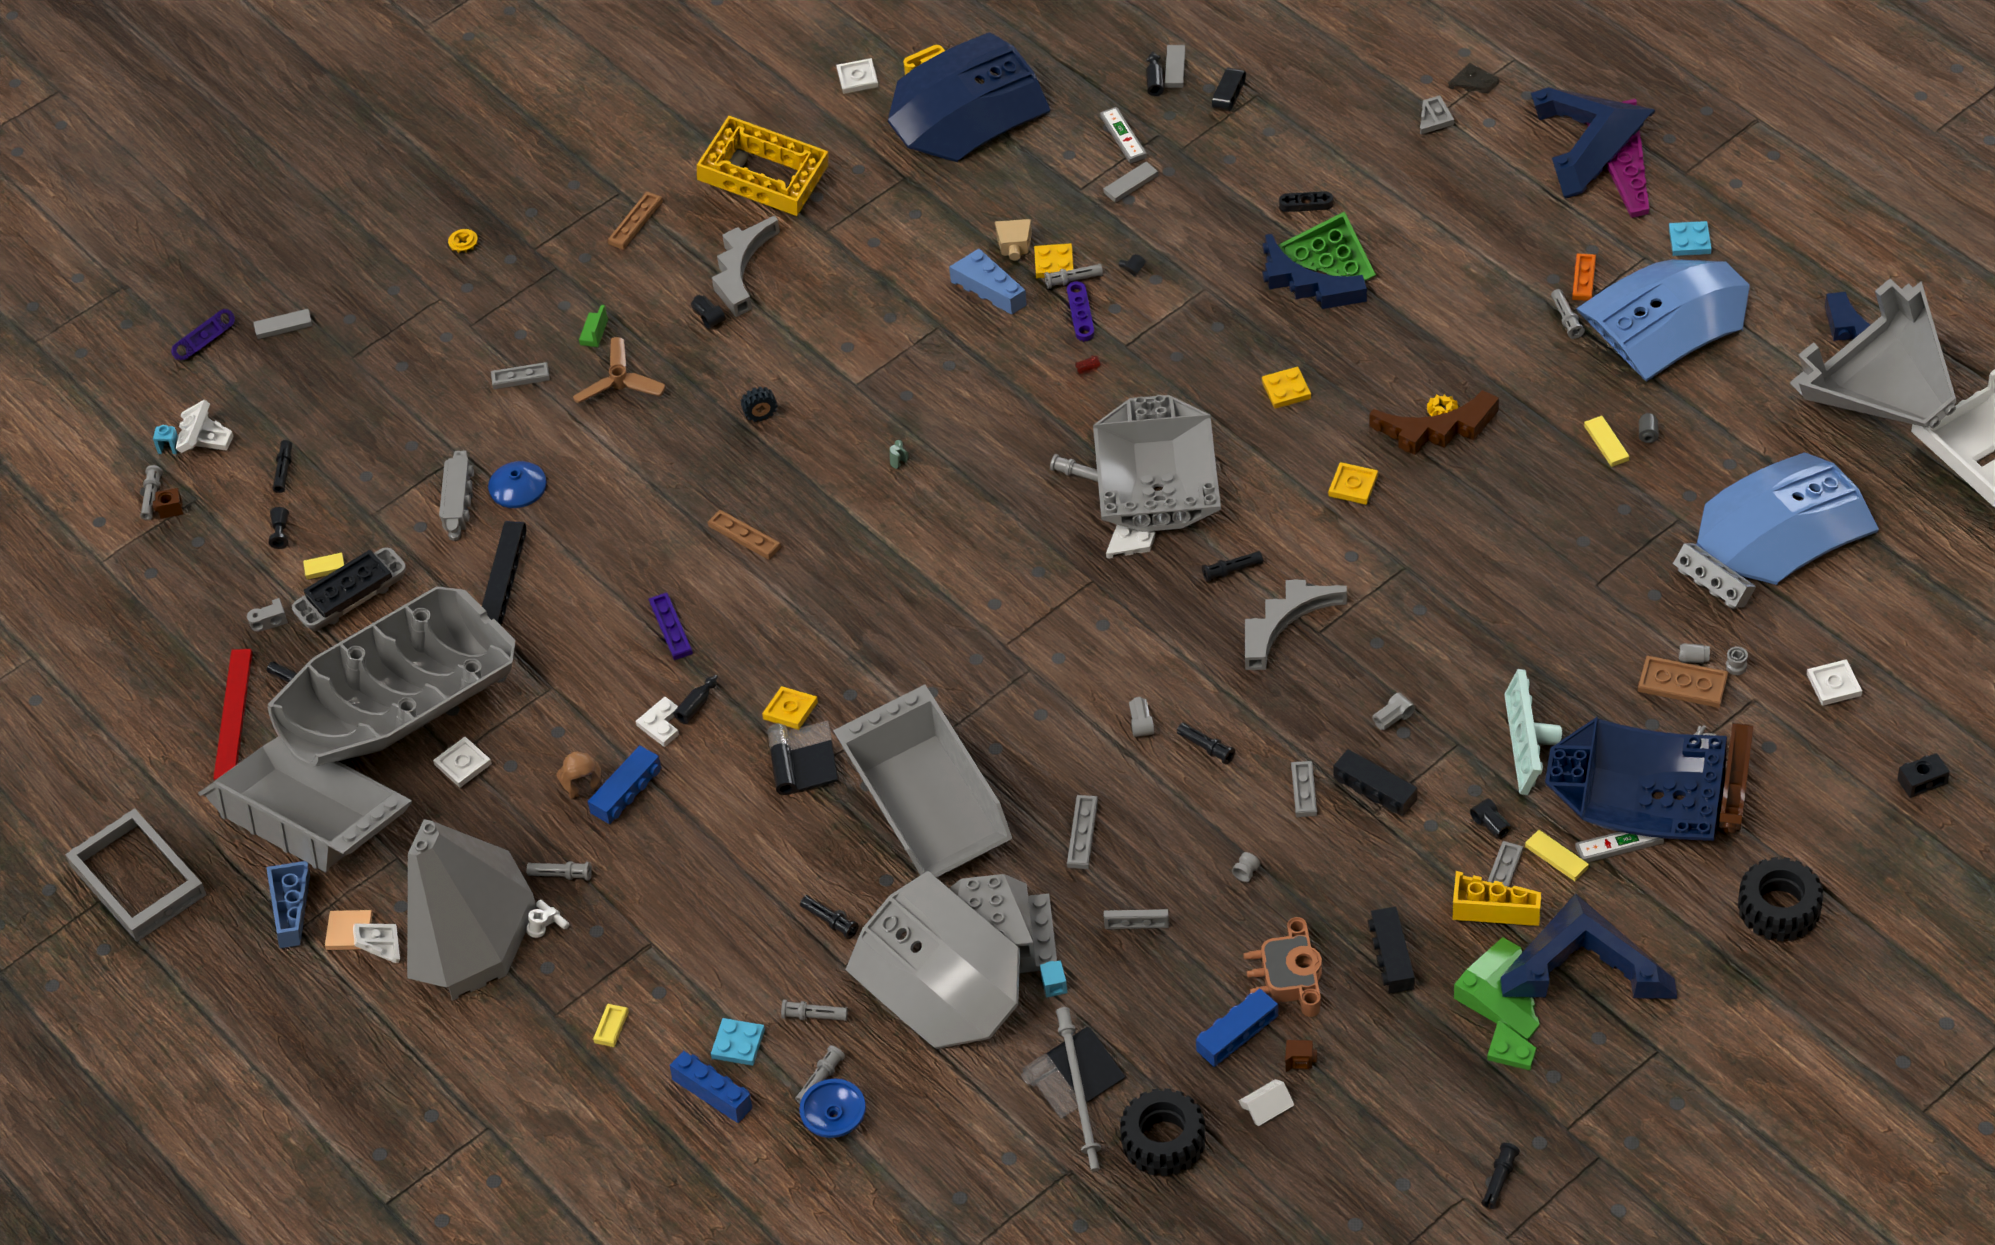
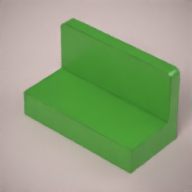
(594, 328)

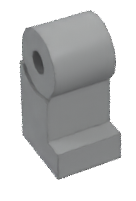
(267, 617)

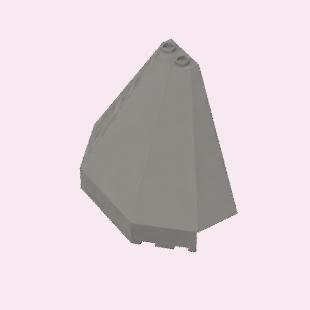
(1889, 368)
(463, 909)

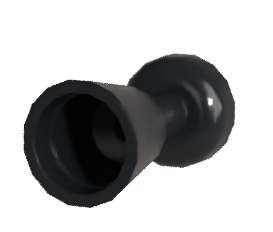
(279, 519)

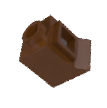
(1300, 1054)

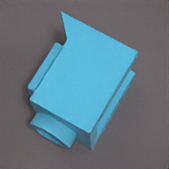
(165, 434)

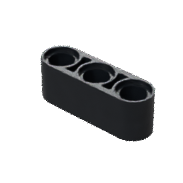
(1228, 89)

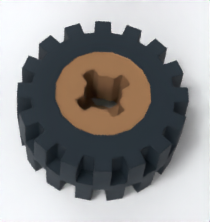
(759, 404)

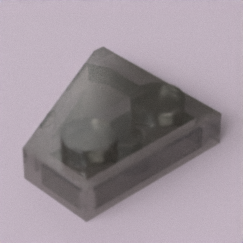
(1474, 79)

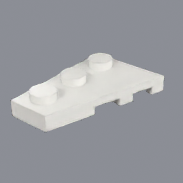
(191, 425)

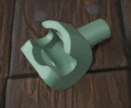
(897, 454)

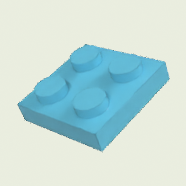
(1689, 238)
(737, 1041)

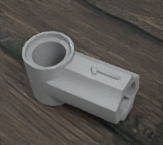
(1397, 708)
(1141, 720)

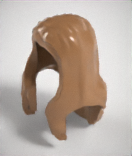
(576, 766)

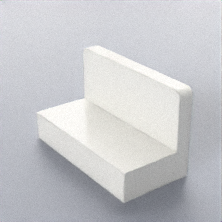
(1267, 1102)

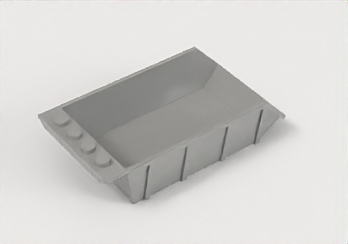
(925, 782)
(304, 809)

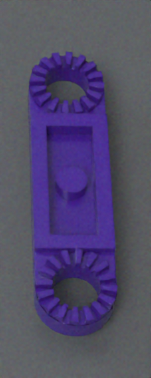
(1080, 311)
(203, 334)

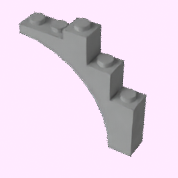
(732, 263)
(1281, 612)

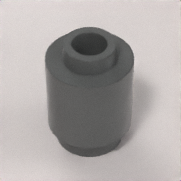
(1648, 428)

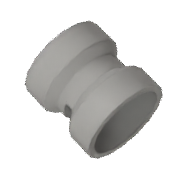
(1736, 660)
(1245, 867)

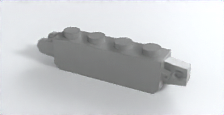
(455, 494)

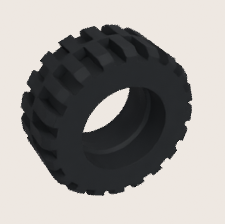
(1778, 921)
(1162, 1156)

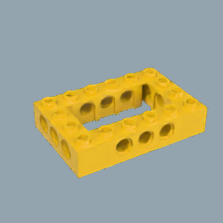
(736, 134)

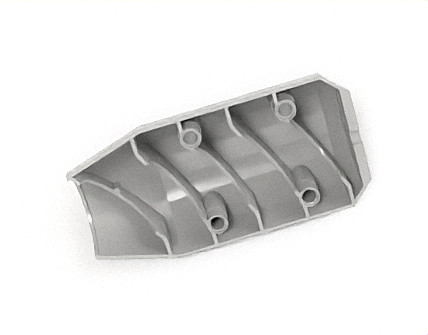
(391, 678)

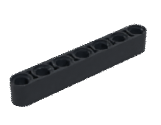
(504, 570)

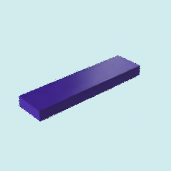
(670, 626)

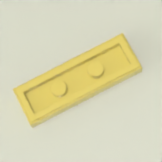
(1606, 441)
(1556, 855)

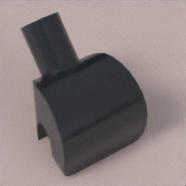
(1133, 265)

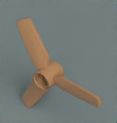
(619, 377)

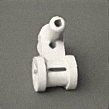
(543, 917)

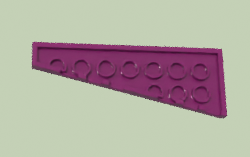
(1629, 174)

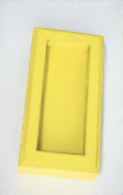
(323, 565)
(610, 1025)

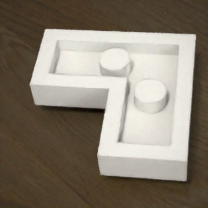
(656, 723)

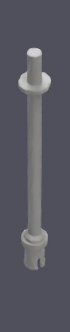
(1066, 1030)

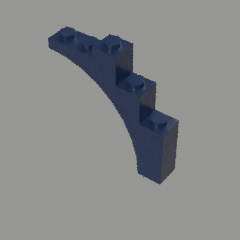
(1328, 289)
(1842, 317)

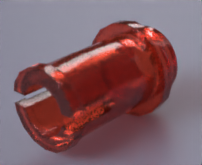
(1088, 364)

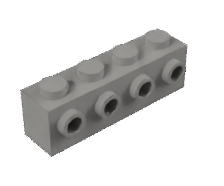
(1714, 575)

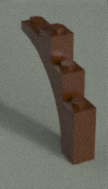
(1439, 429)
(1736, 777)

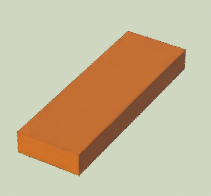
(1584, 277)

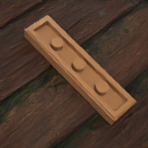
(635, 220)
(744, 534)

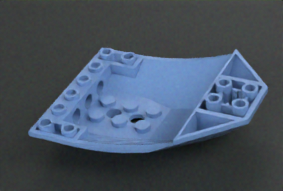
(1697, 307)
(1768, 533)

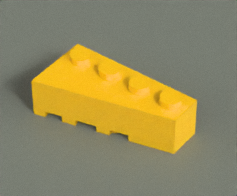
(1494, 902)

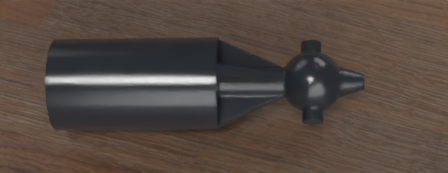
(1154, 75)
(694, 701)

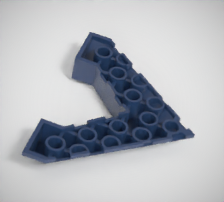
(1604, 138)
(1578, 927)

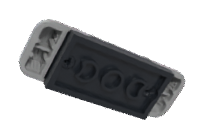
(348, 587)

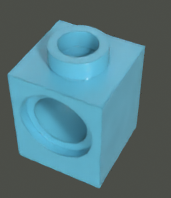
(1053, 978)

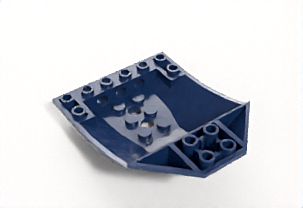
(949, 114)
(1614, 769)

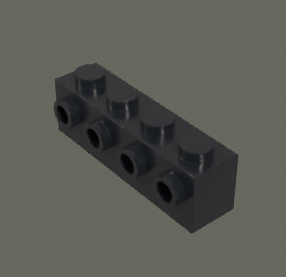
(1375, 782)
(1392, 950)

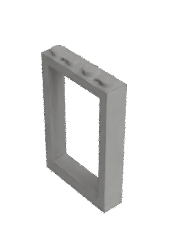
(161, 910)

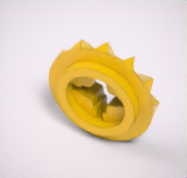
(462, 235)
(1433, 406)

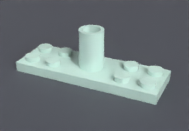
(1526, 733)

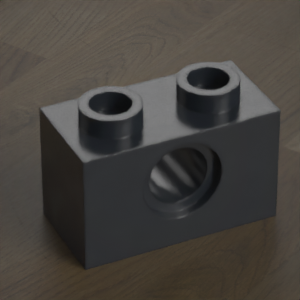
(1923, 775)

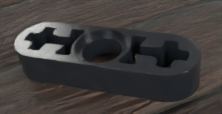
(1292, 206)

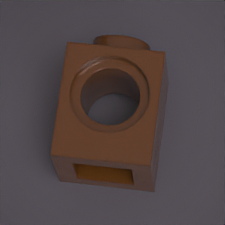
(168, 503)

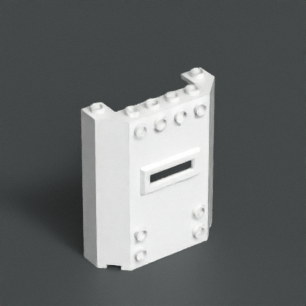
(1967, 438)

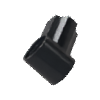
(710, 314)
(1487, 814)

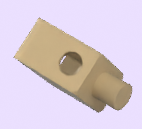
(1014, 237)

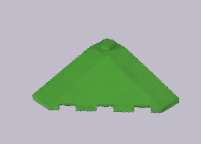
(1330, 249)
(1481, 990)

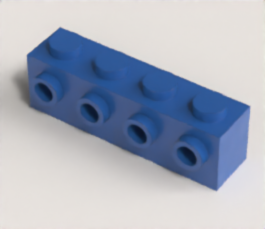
(624, 784)
(1236, 1027)
(711, 1086)

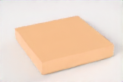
(340, 928)

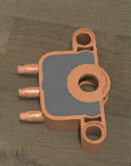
(1282, 969)

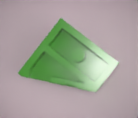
(1510, 1048)

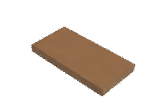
(1683, 681)

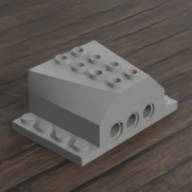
(1015, 914)

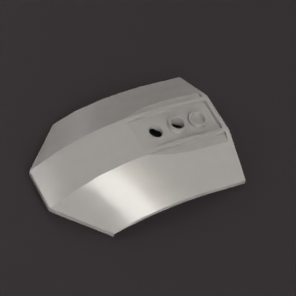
(1152, 446)
(959, 980)

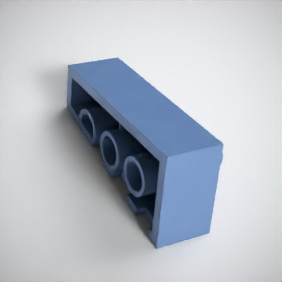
(989, 281)
(289, 895)

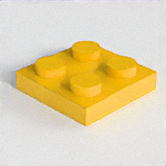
(1053, 258)
(1286, 387)
(1353, 483)
(790, 707)

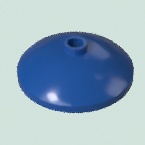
(517, 484)
(829, 1099)

